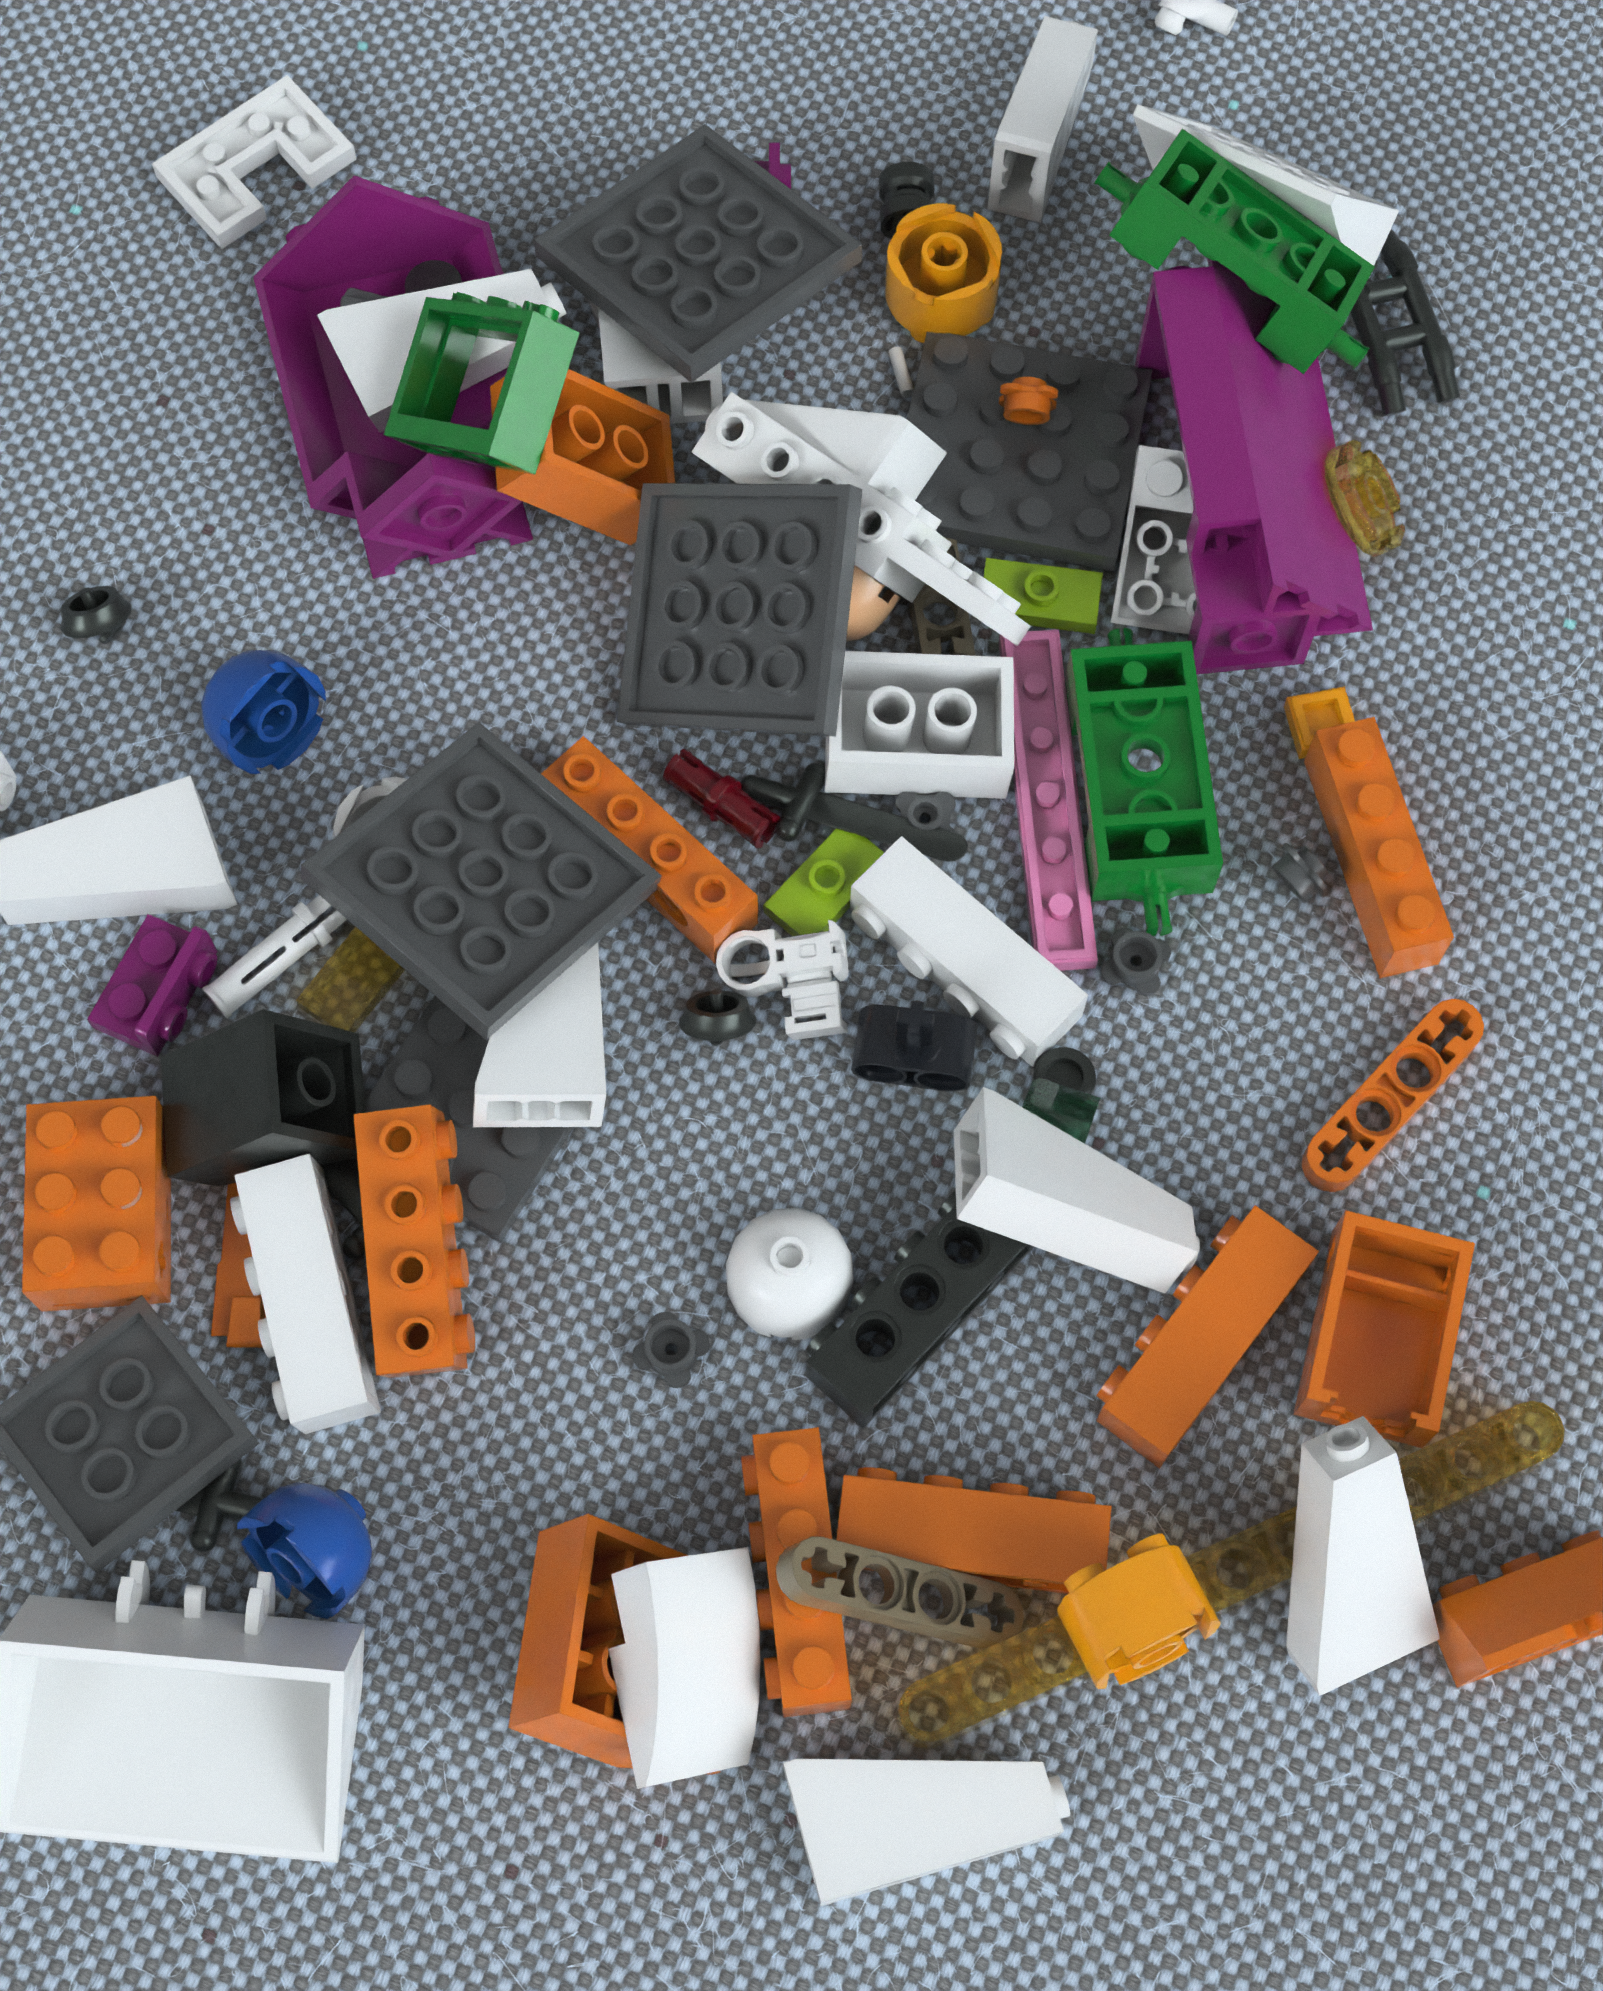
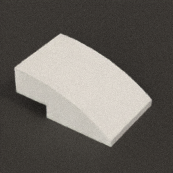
(688, 1664)

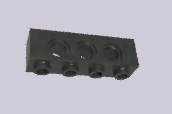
(866, 1383)

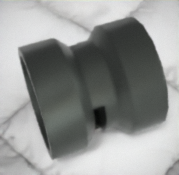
(902, 190)

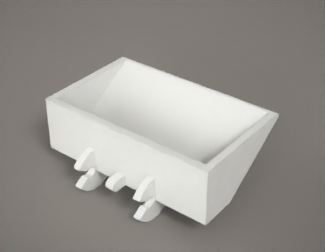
(178, 1723)

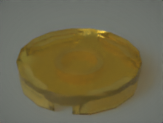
(1364, 498)

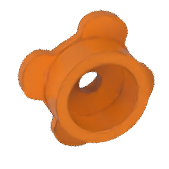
(1028, 400)

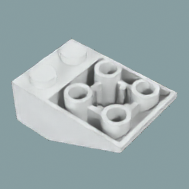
(1154, 563)

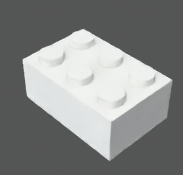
(923, 725)

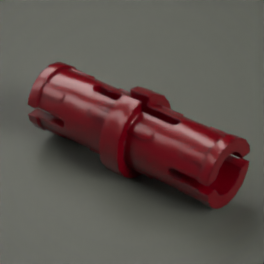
(721, 798)

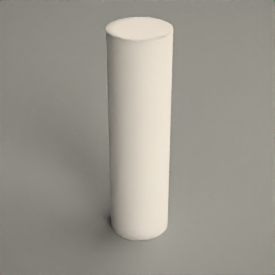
(901, 372)

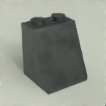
(260, 1097)

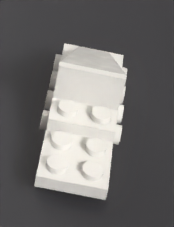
(875, 453)

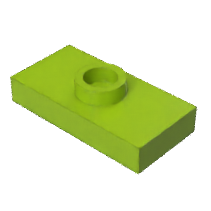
(1049, 594)
(822, 884)

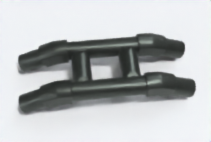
(1423, 332)

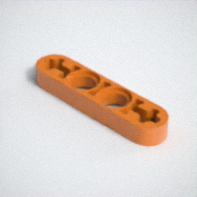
(1390, 1092)

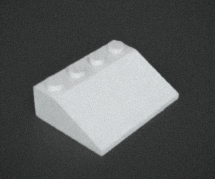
(1340, 211)

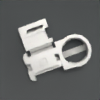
(805, 964)

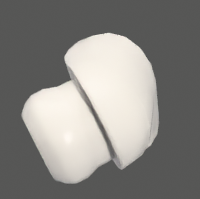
(1207, 13)

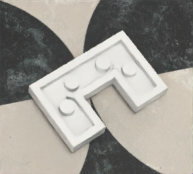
(209, 166)

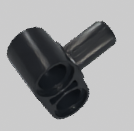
(914, 1047)

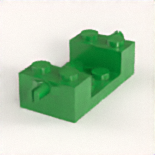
(1254, 236)
(1157, 828)

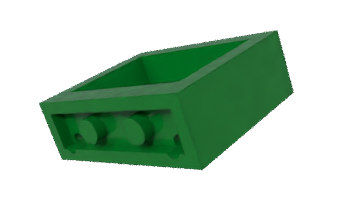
(438, 367)

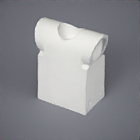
(649, 379)

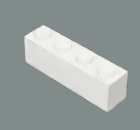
(966, 952)
(304, 1294)

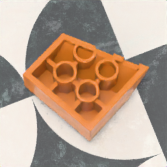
(1524, 1612)
(571, 1620)

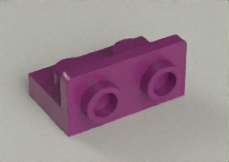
(154, 985)

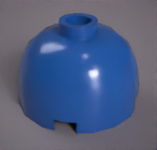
(262, 709)
(310, 1542)

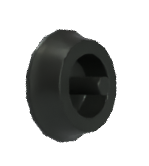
(95, 613)
(717, 1016)

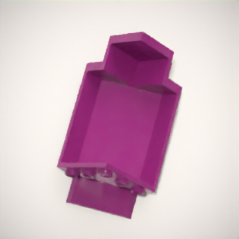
(1255, 444)
(399, 495)

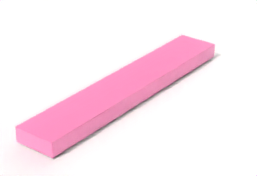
(1049, 805)

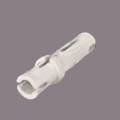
(229, 992)

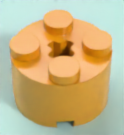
(943, 271)
(1135, 1612)

